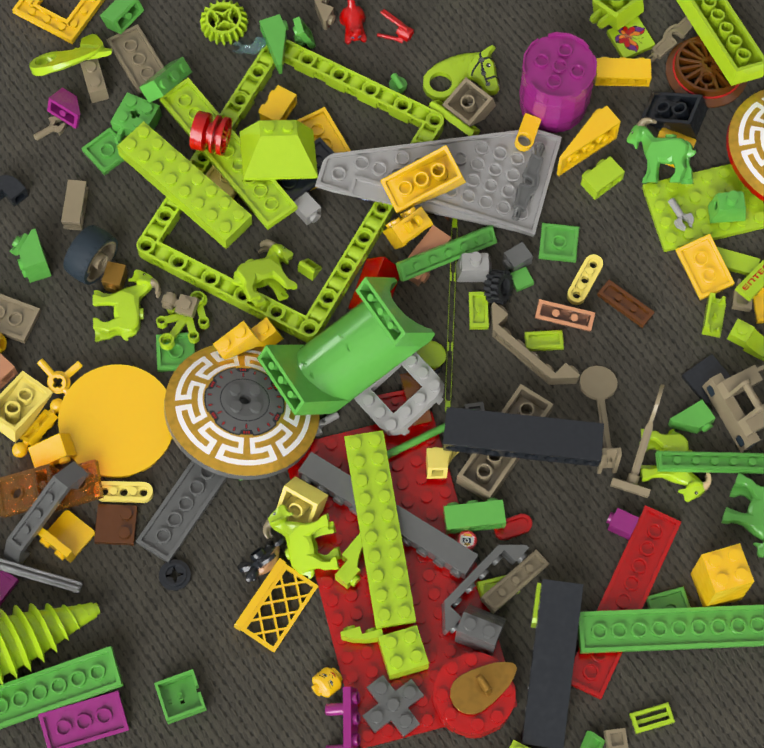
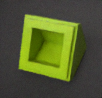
(309, 268)

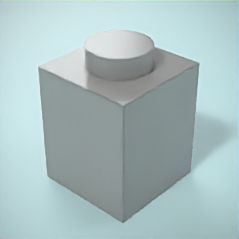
(307, 209)

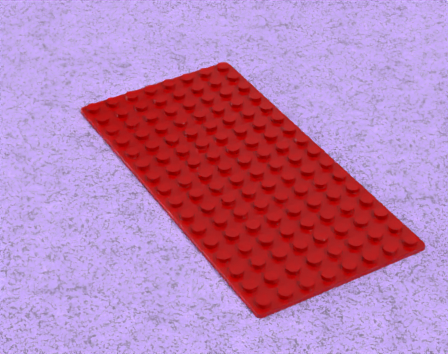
(429, 584)

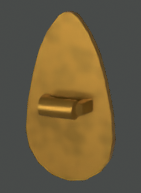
(481, 687)

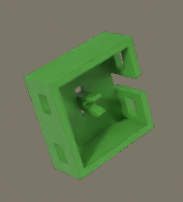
(170, 696)

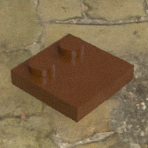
(116, 524)

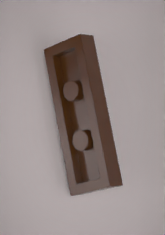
(625, 303)

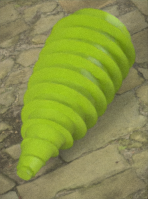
(36, 631)

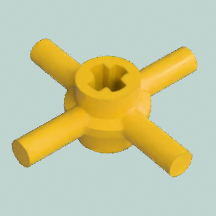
(65, 376)

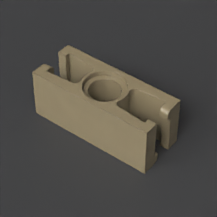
(75, 205)

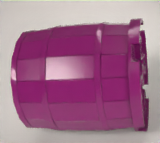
(557, 81)

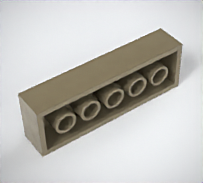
(486, 473)

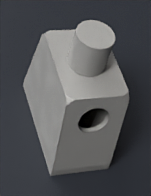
(473, 267)

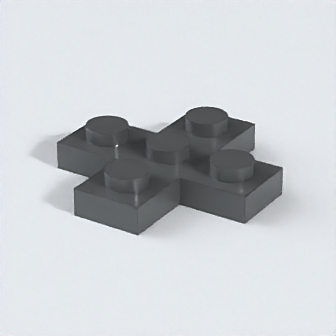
(393, 706)

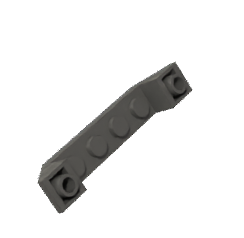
(41, 510)
(449, 616)

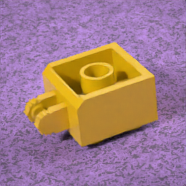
(410, 225)

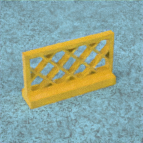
(259, 600)

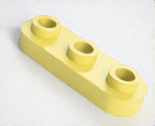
(588, 273)
(133, 496)

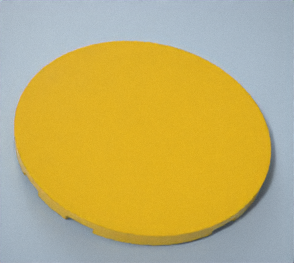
(116, 419)

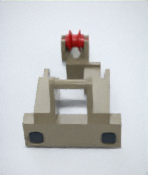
(722, 393)

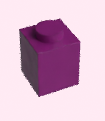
(622, 523)

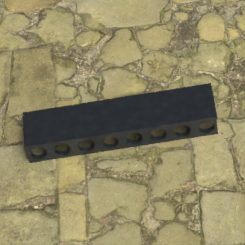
(524, 435)
(552, 664)

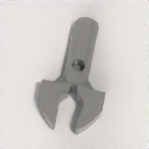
(680, 215)
(326, 420)

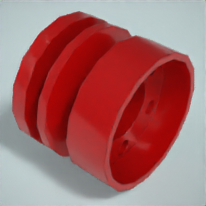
(210, 133)

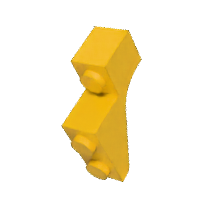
(245, 338)

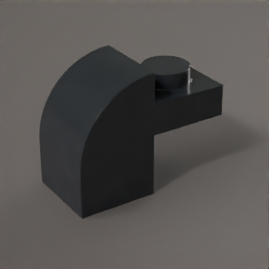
(12, 190)

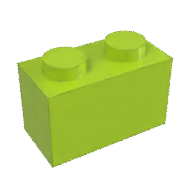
(602, 177)

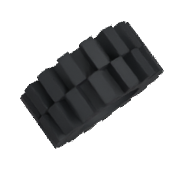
(498, 286)

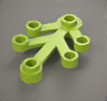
(182, 320)

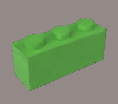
(165, 79)
(474, 516)

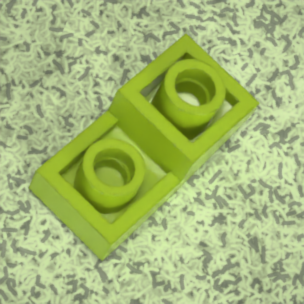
(354, 635)

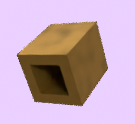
(114, 277)

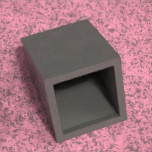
(479, 629)

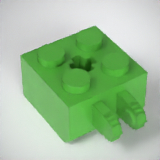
(132, 113)

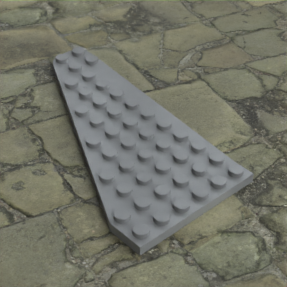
(486, 161)

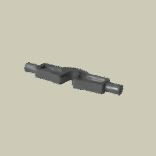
(531, 174)

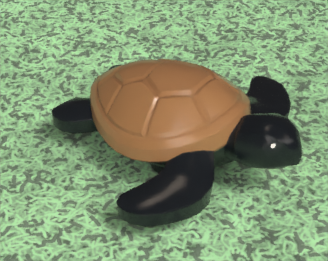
(262, 560)

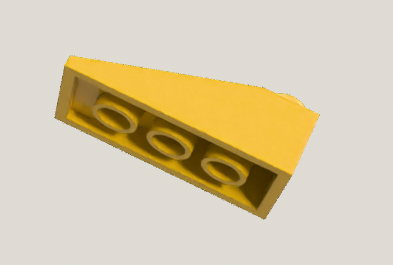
(596, 133)
(423, 180)

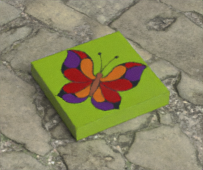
(631, 39)

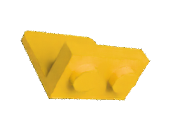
(66, 536)

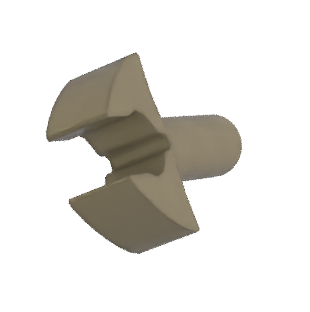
(51, 128)

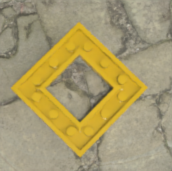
(66, 29)

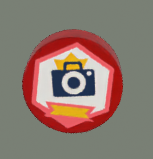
(467, 539)

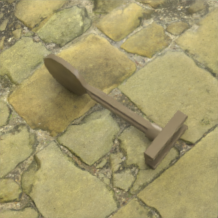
(600, 384)
(631, 484)

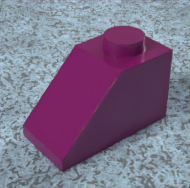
(65, 107)

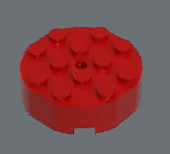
(470, 725)

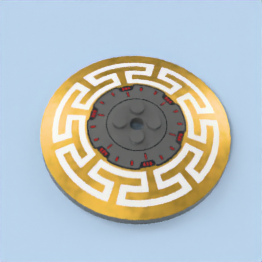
(222, 432)

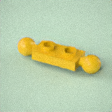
(37, 429)

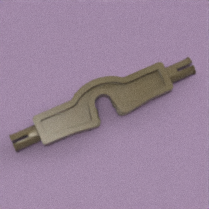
(667, 43)

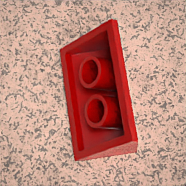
(375, 268)

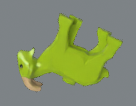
(674, 442)

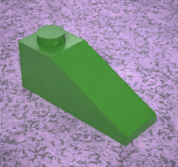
(275, 34)

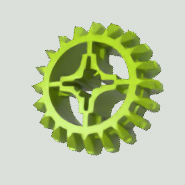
(225, 28)

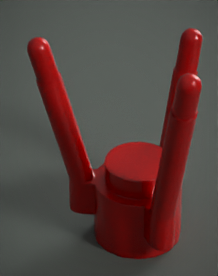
(404, 32)

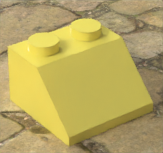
(302, 500)

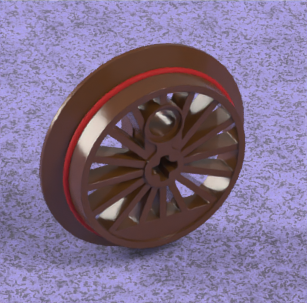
(707, 70)

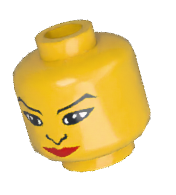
(326, 682)

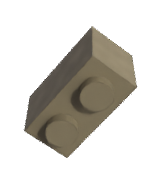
(94, 80)

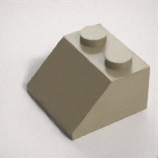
(469, 103)

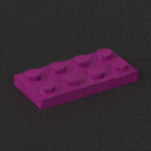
(84, 721)

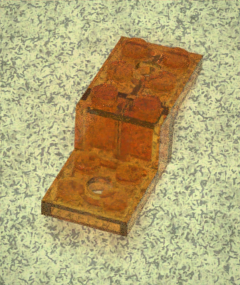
(35, 480)

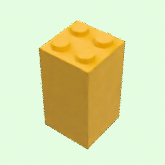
(722, 576)

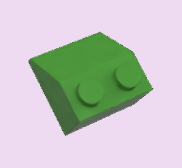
(32, 259)

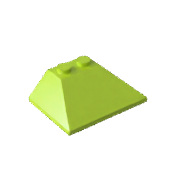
(278, 151)

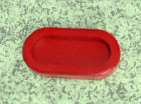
(514, 527)

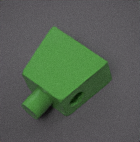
(727, 207)

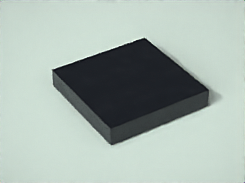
(701, 373)

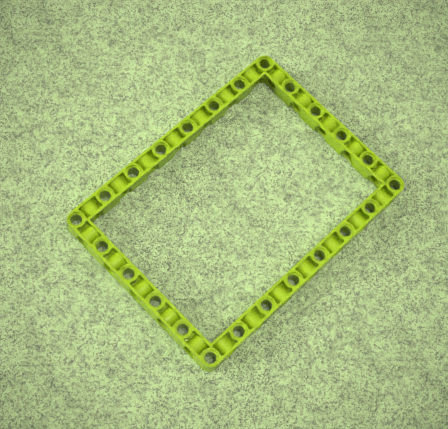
(371, 227)

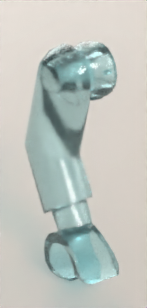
(252, 49)

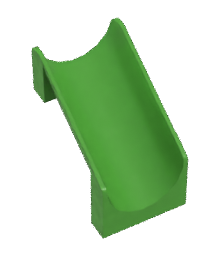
(347, 353)

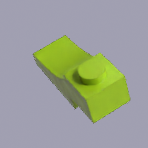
(748, 338)
(350, 573)

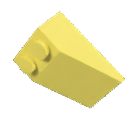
(21, 405)

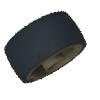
(89, 254)

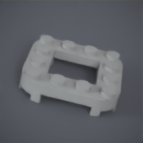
(412, 409)

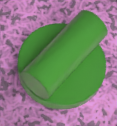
(397, 83)

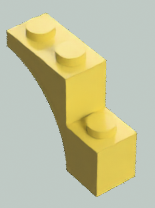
(437, 462)

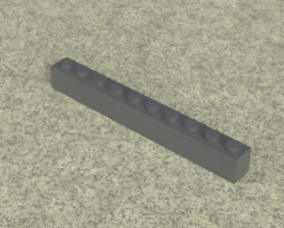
(414, 531)

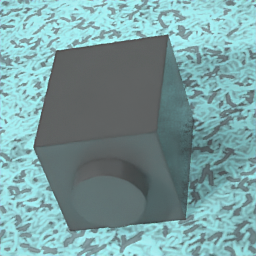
(517, 257)

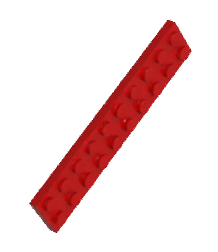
(627, 591)

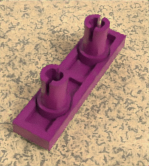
(351, 717)

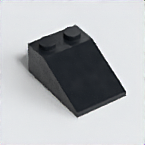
(676, 112)

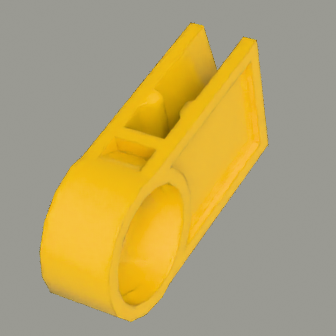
(528, 128)

